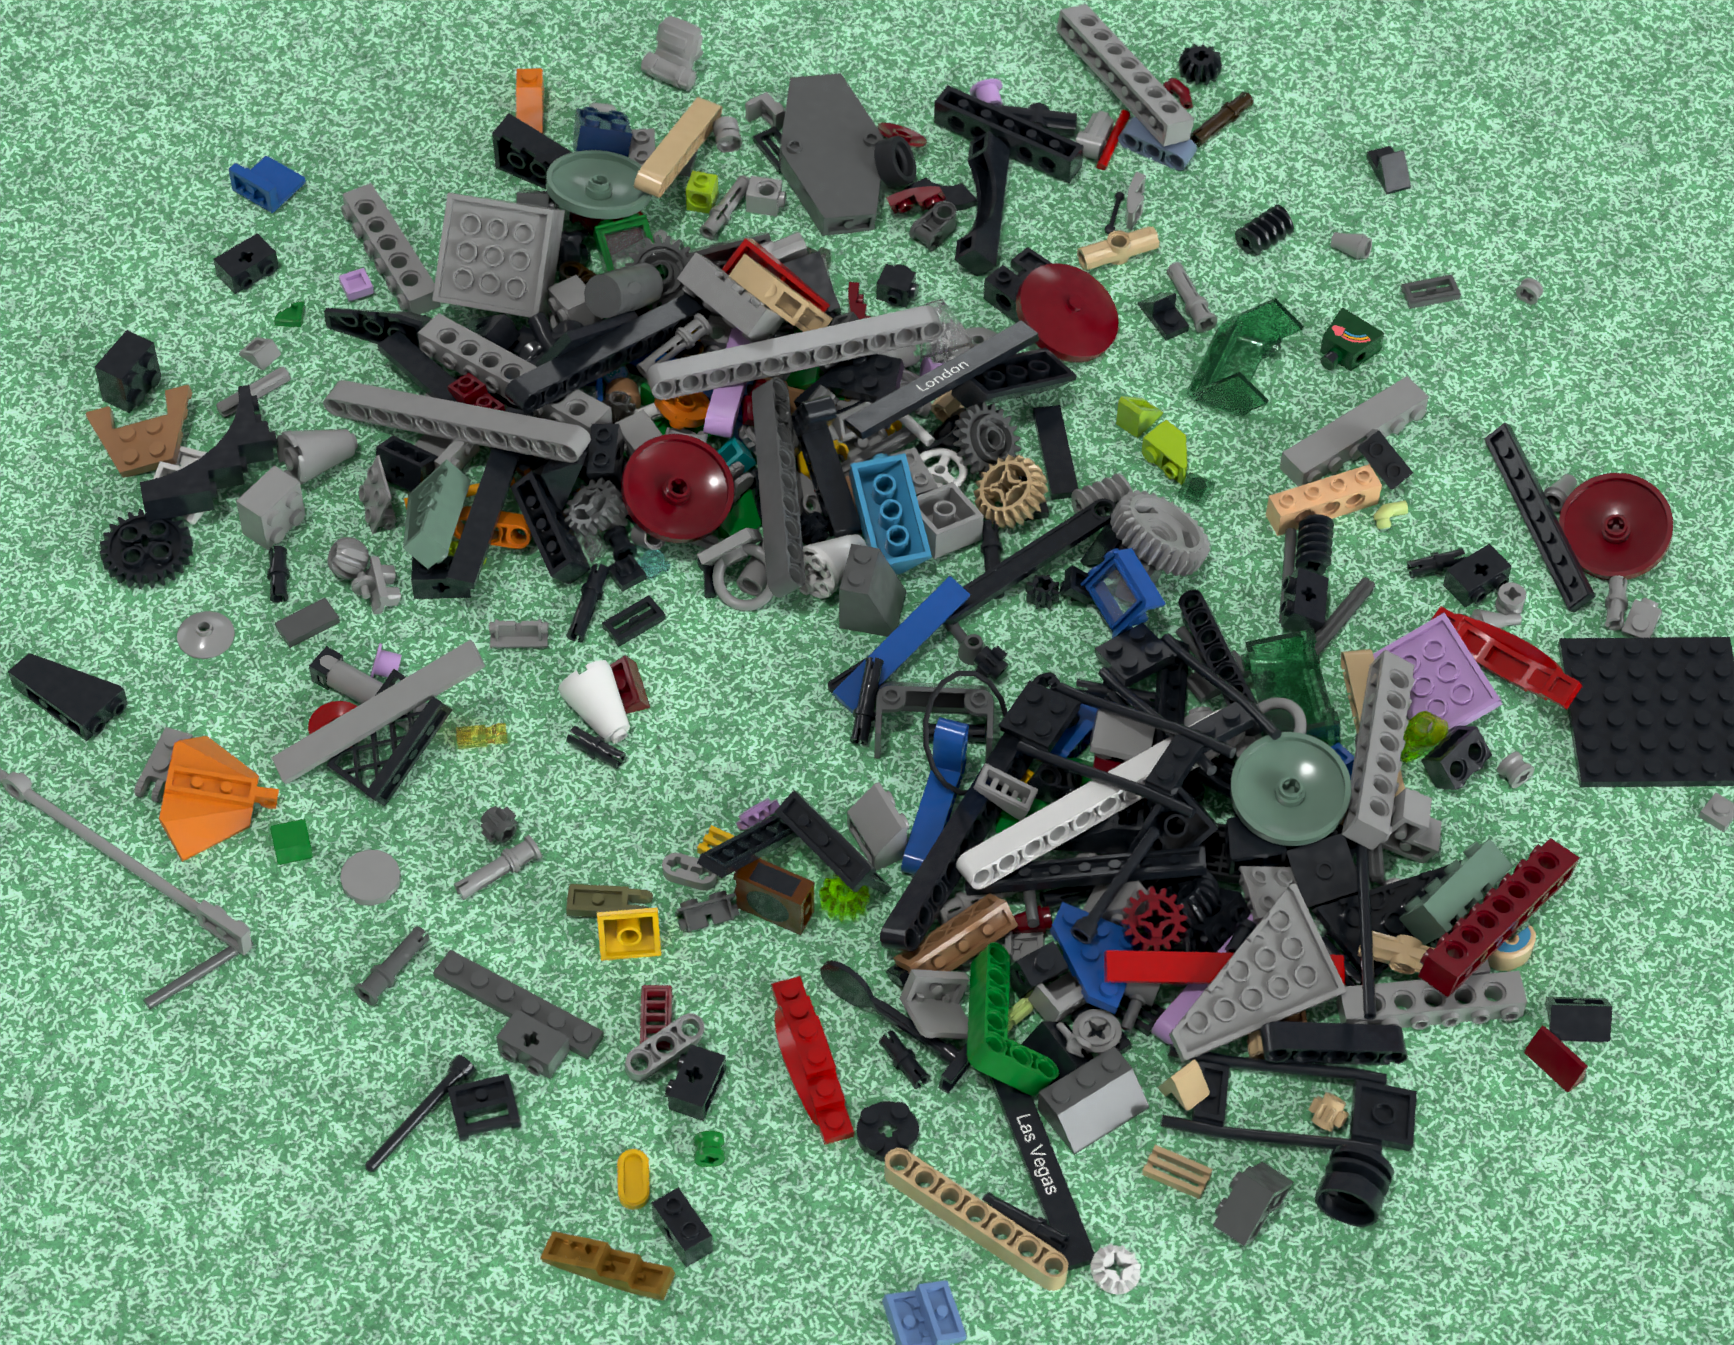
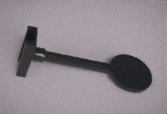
(854, 989)

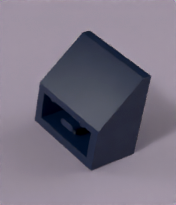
(601, 131)

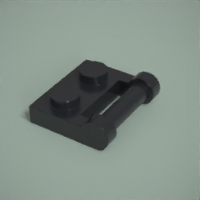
(481, 1098)

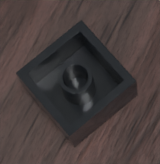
(128, 371)

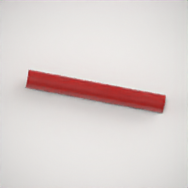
(1113, 140)

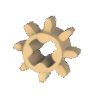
(1328, 1111)

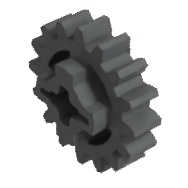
(593, 507)

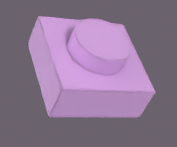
(356, 284)

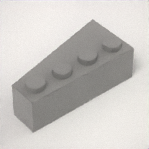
(729, 299)

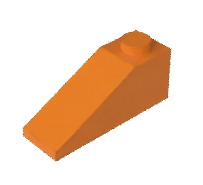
(530, 97)

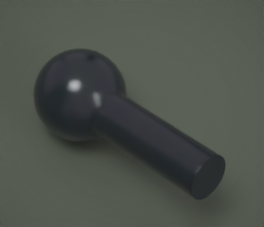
(709, 591)

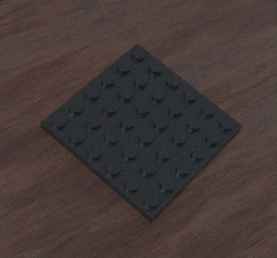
(1652, 710)

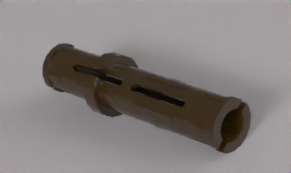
(1229, 113)

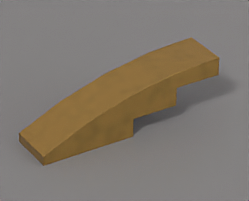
(607, 1266)

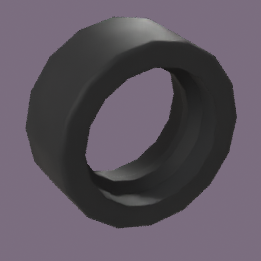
(895, 162)

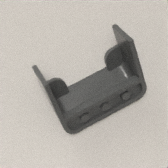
(952, 698)

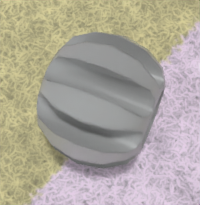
(348, 557)

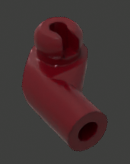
(1181, 90)

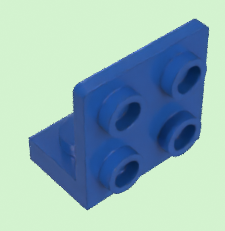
(266, 183)

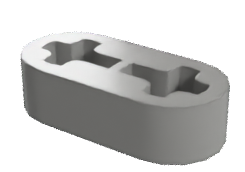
(688, 873)

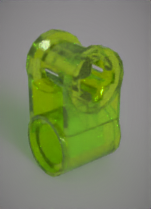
(1418, 737)

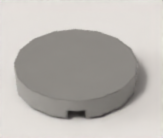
(370, 877)

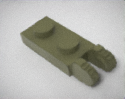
(590, 899)

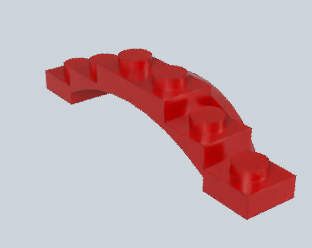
(1514, 659)
(810, 1060)

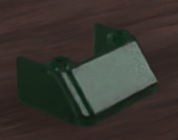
(1235, 354)

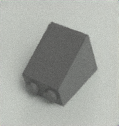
(870, 593)

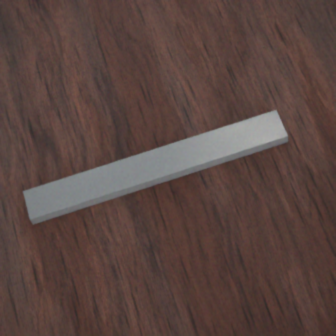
(378, 711)

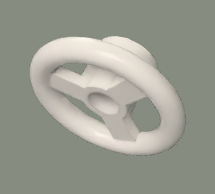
(940, 470)

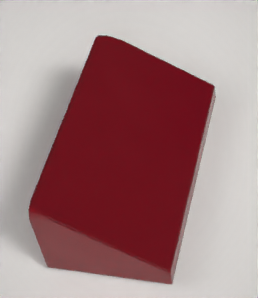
(630, 685)
(1556, 1059)

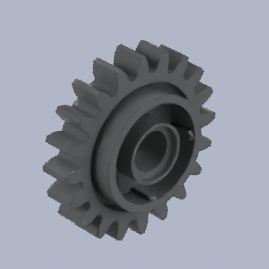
(669, 255)
(985, 437)

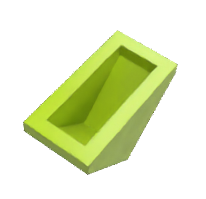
(1136, 415)

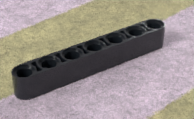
(1215, 646)

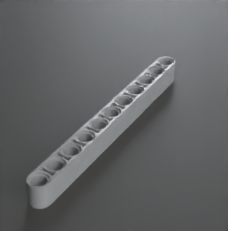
(794, 352)
(457, 421)

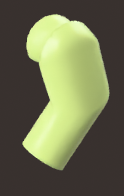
(1389, 510)

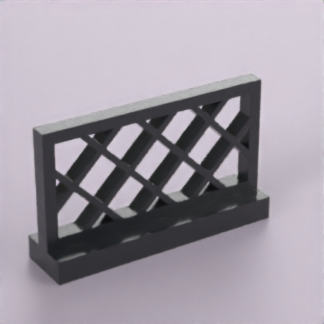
(403, 755)
(829, 844)

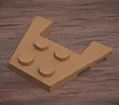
(144, 444)

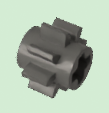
(498, 824)

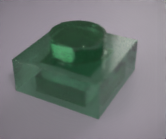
(1196, 489)

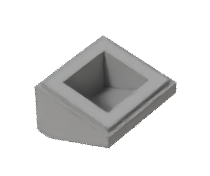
(260, 352)

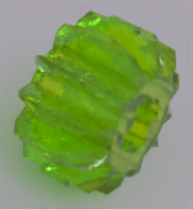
(835, 901)

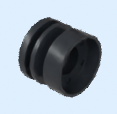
(1354, 1185)

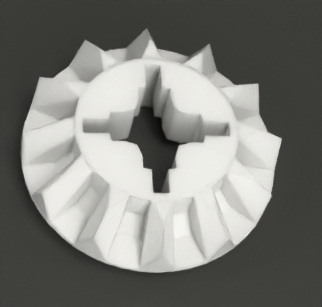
(1108, 1279)

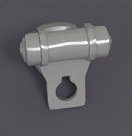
(675, 53)

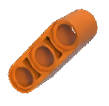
(507, 525)

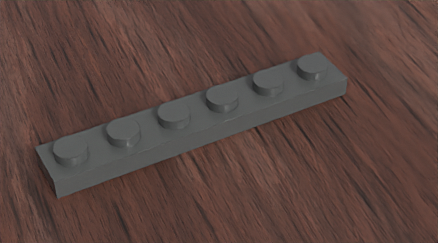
(507, 997)

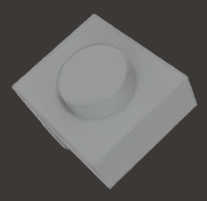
(768, 108)
(1642, 618)

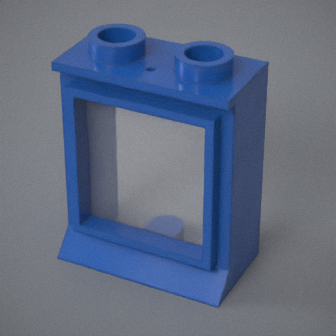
(1122, 590)

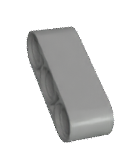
(671, 1034)

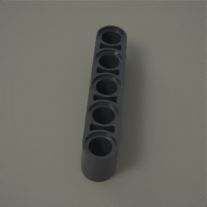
(1333, 1043)

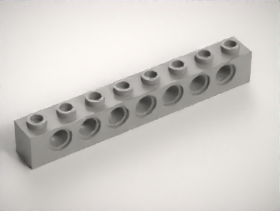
(1125, 75)
(496, 367)
(1379, 750)

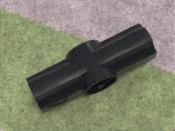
(1041, 115)

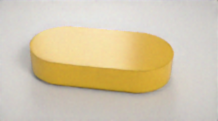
(633, 1179)

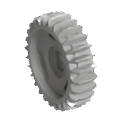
(1160, 533)

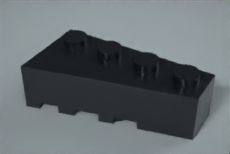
(524, 151)

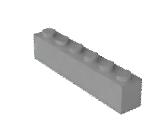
(1338, 441)

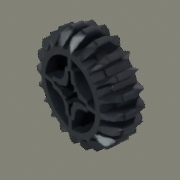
(1197, 894)

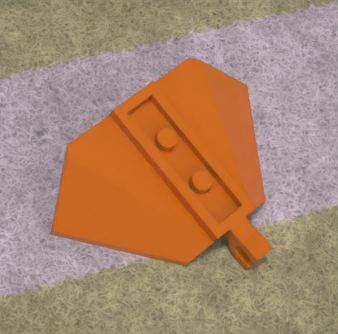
(208, 796)

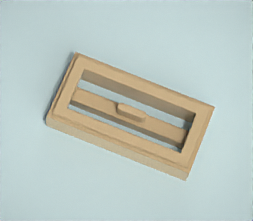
(1181, 1161)

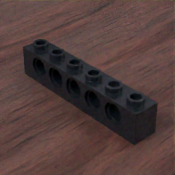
(1026, 140)

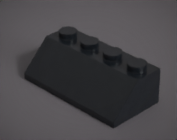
(1015, 377)

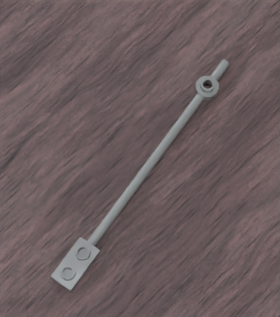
(210, 917)

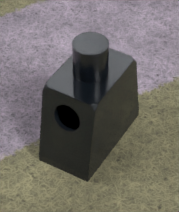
(1248, 849)
(1037, 967)

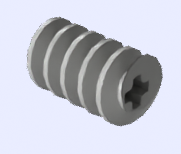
(1109, 488)

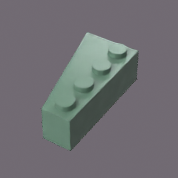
(434, 513)
(1456, 892)

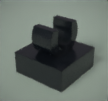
(626, 573)
(1072, 585)

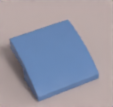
(924, 1315)

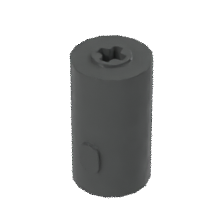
(623, 290)

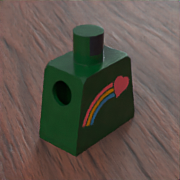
(1349, 341)

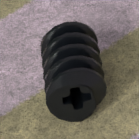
(1264, 230)
(1314, 543)

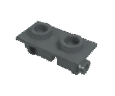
(695, 913)

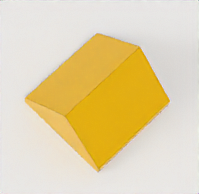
(629, 933)

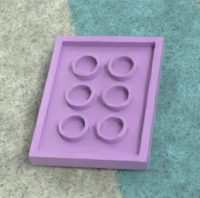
(1444, 674)

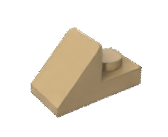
(1186, 1085)

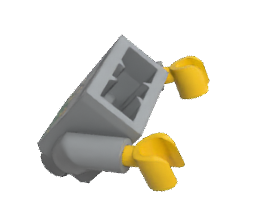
(844, 408)

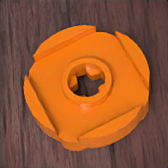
(684, 410)

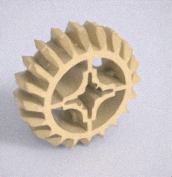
(1003, 485)

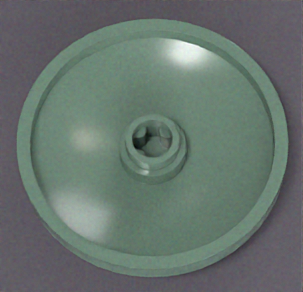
(596, 184)
(1290, 789)

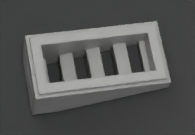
(1016, 787)

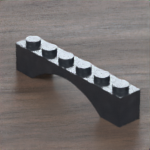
(989, 166)

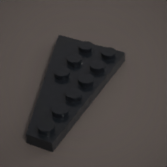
(1387, 906)

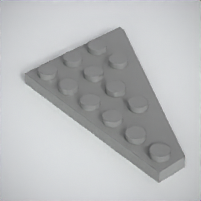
(1267, 979)

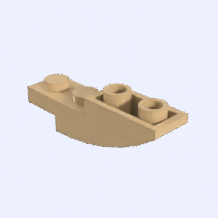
(778, 295)

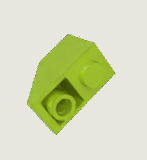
(1167, 449)

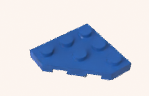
(1087, 960)

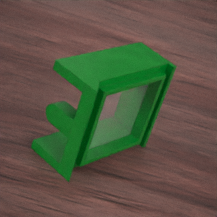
(619, 239)

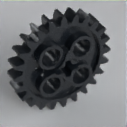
(145, 550)

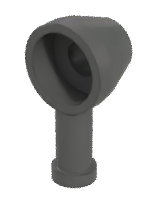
(965, 651)

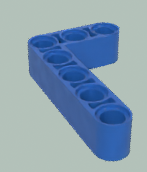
(937, 802)

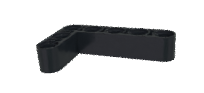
(811, 426)

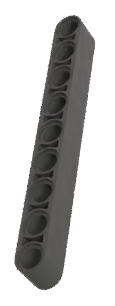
(778, 488)

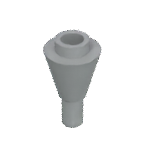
(1497, 619)

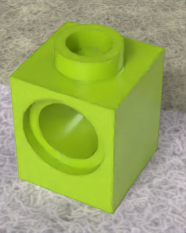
(701, 192)

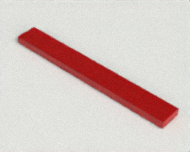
(1173, 967)

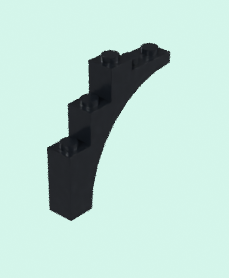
(196, 485)

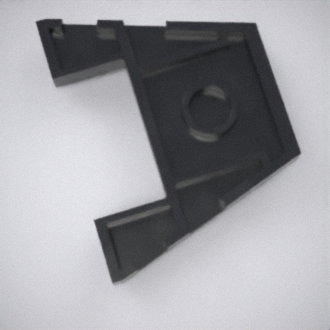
(860, 378)

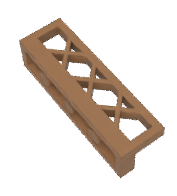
(961, 936)

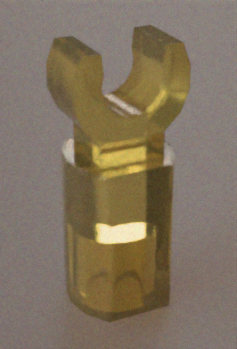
(481, 735)

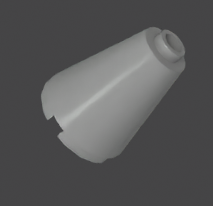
(314, 451)

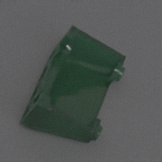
(1291, 670)

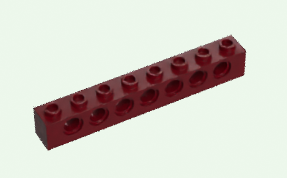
(1498, 917)

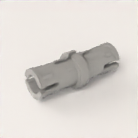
(1616, 602)

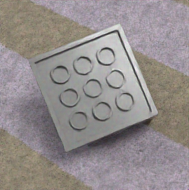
(497, 255)

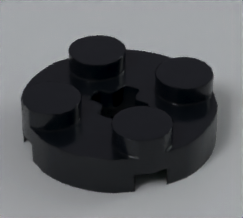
(886, 1114)

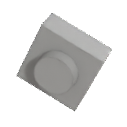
(1718, 812)

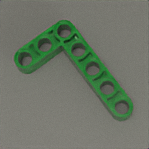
(987, 1036)

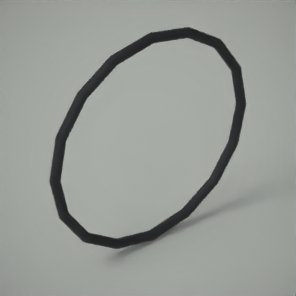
(927, 715)

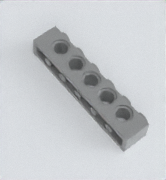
(390, 249)
(1414, 994)

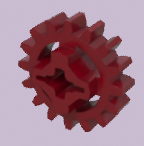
(1153, 906)

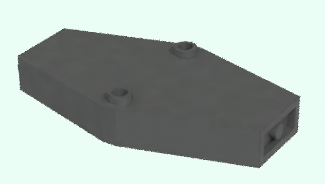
(830, 154)

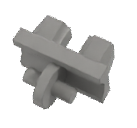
(373, 585)

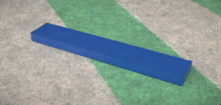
(906, 638)

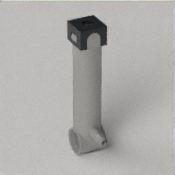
(331, 671)

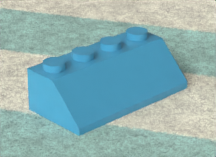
(890, 511)

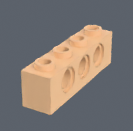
(1327, 497)

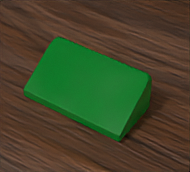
(741, 516)

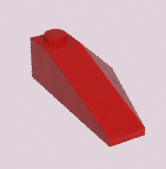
(773, 265)

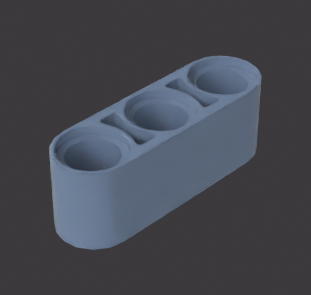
(1142, 142)

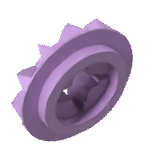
(757, 813)

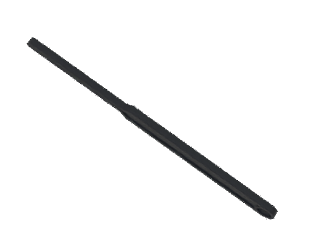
(1021, 565)

